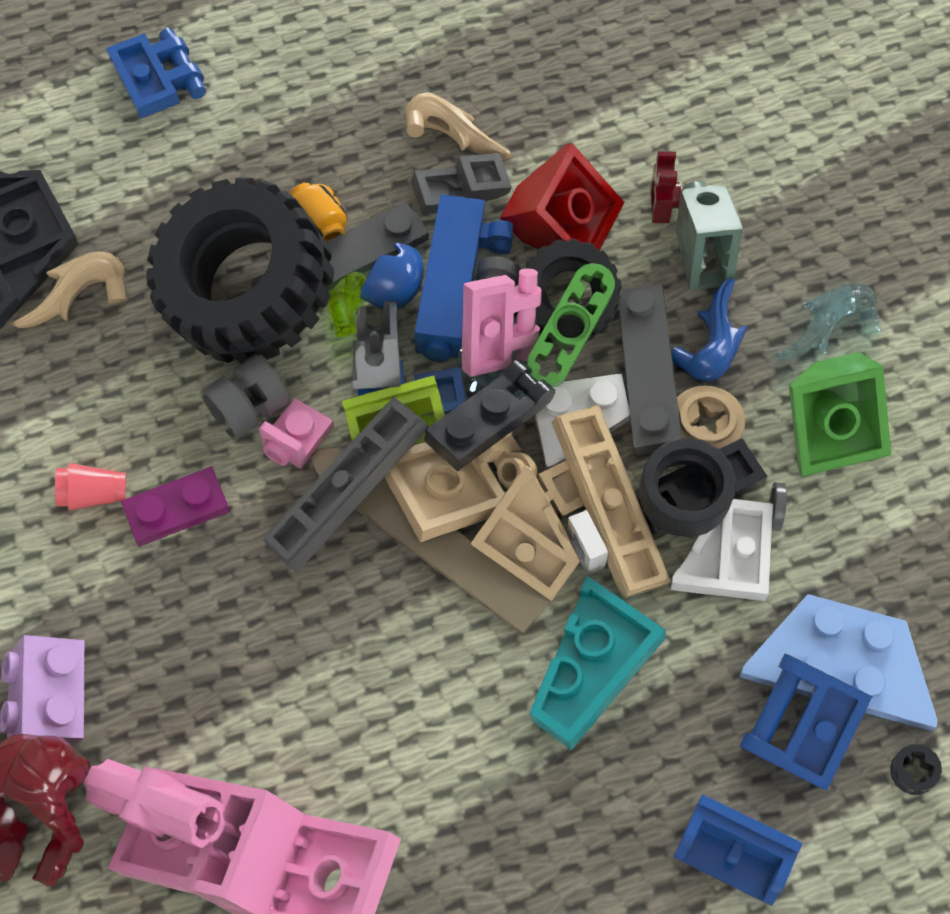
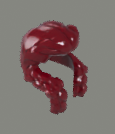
(39, 775)

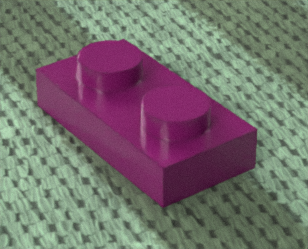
(175, 506)

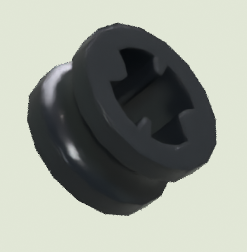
(927, 759)

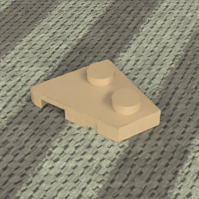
(529, 537)

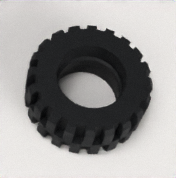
(210, 230)

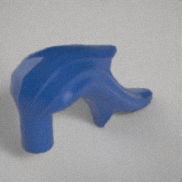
(723, 340)

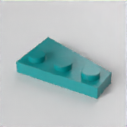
(596, 659)

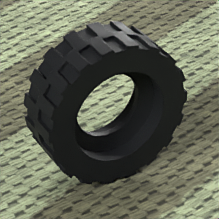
(571, 257)

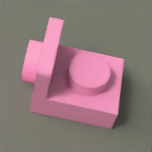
(295, 434)

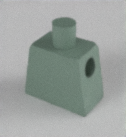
(702, 214)

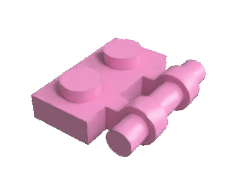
(488, 321)

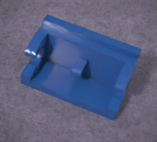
(738, 850)

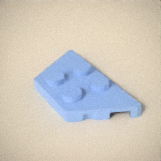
(855, 647)

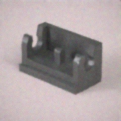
(377, 350)

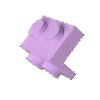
(44, 688)

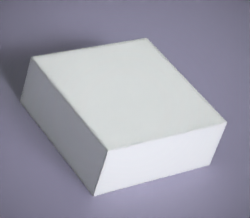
(587, 542)

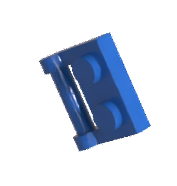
(821, 730)

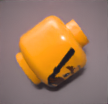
(322, 208)

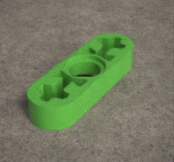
(574, 291)

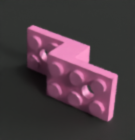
(265, 858)

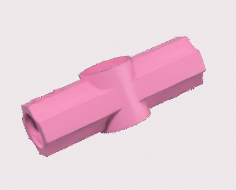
(155, 803)

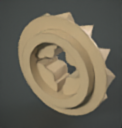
(714, 403)

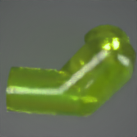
(344, 301)

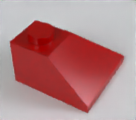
(563, 202)

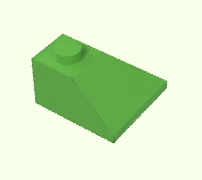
(839, 413)

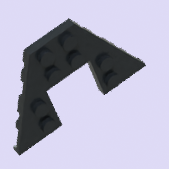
(32, 237)

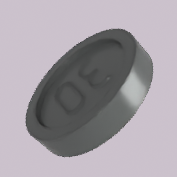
(778, 498)

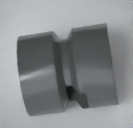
(228, 401)

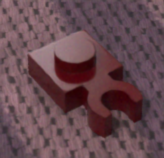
(664, 187)

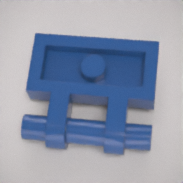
(145, 78)

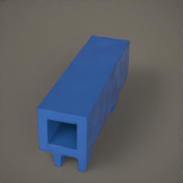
(451, 262)

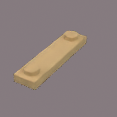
(611, 501)

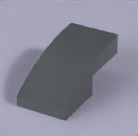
(473, 177)

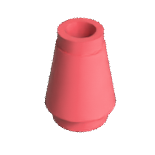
(88, 486)

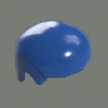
(394, 278)

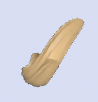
(434, 112)
(71, 280)

